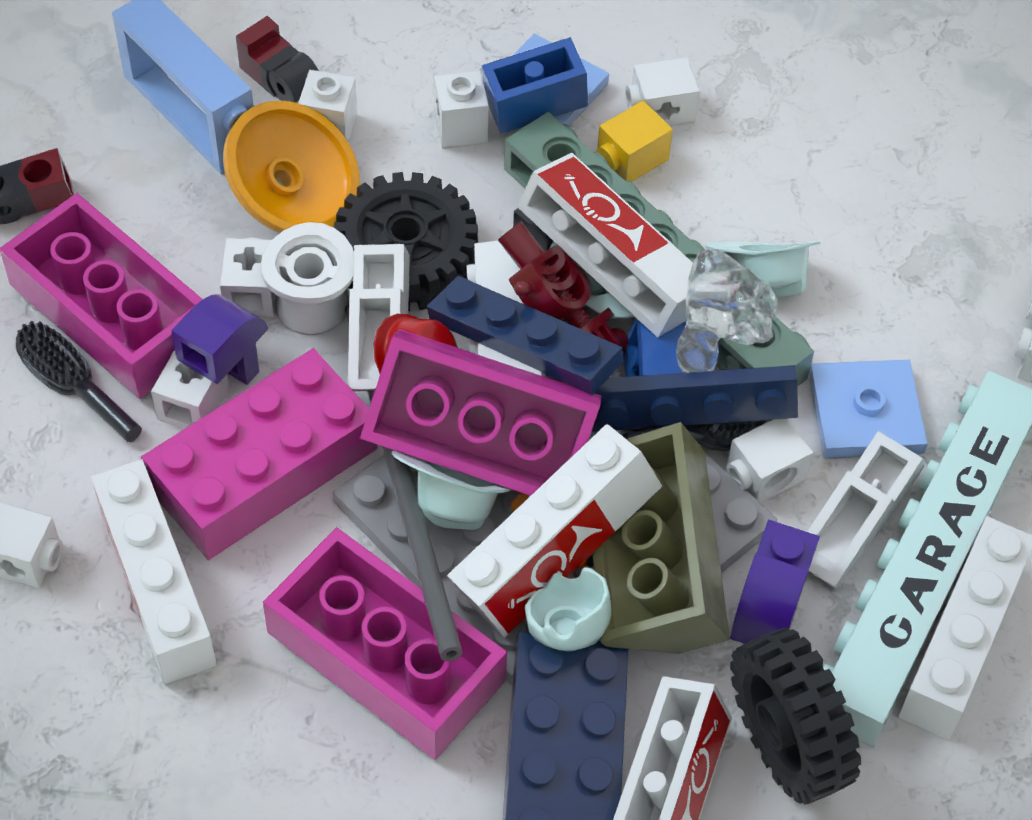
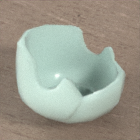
(570, 611)

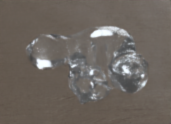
(722, 303)

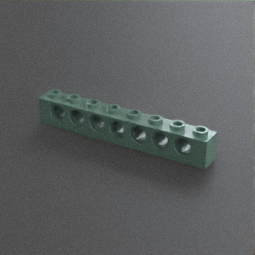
(549, 140)

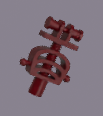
(555, 284)

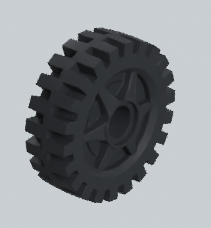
(422, 216)
(795, 715)

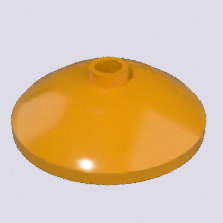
(298, 149)

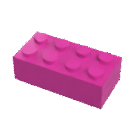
(100, 290)
(476, 414)
(259, 453)
(376, 643)

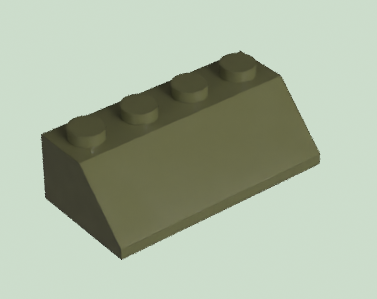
(666, 556)

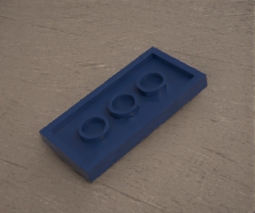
(565, 732)

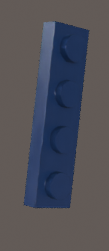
(526, 335)
(698, 398)

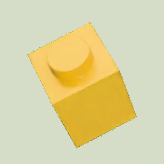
(635, 141)

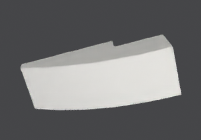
(377, 293)
(862, 506)

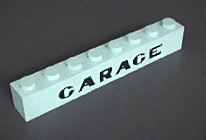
(931, 552)

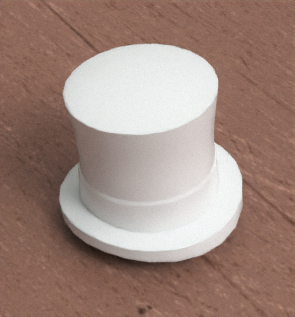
(309, 274)

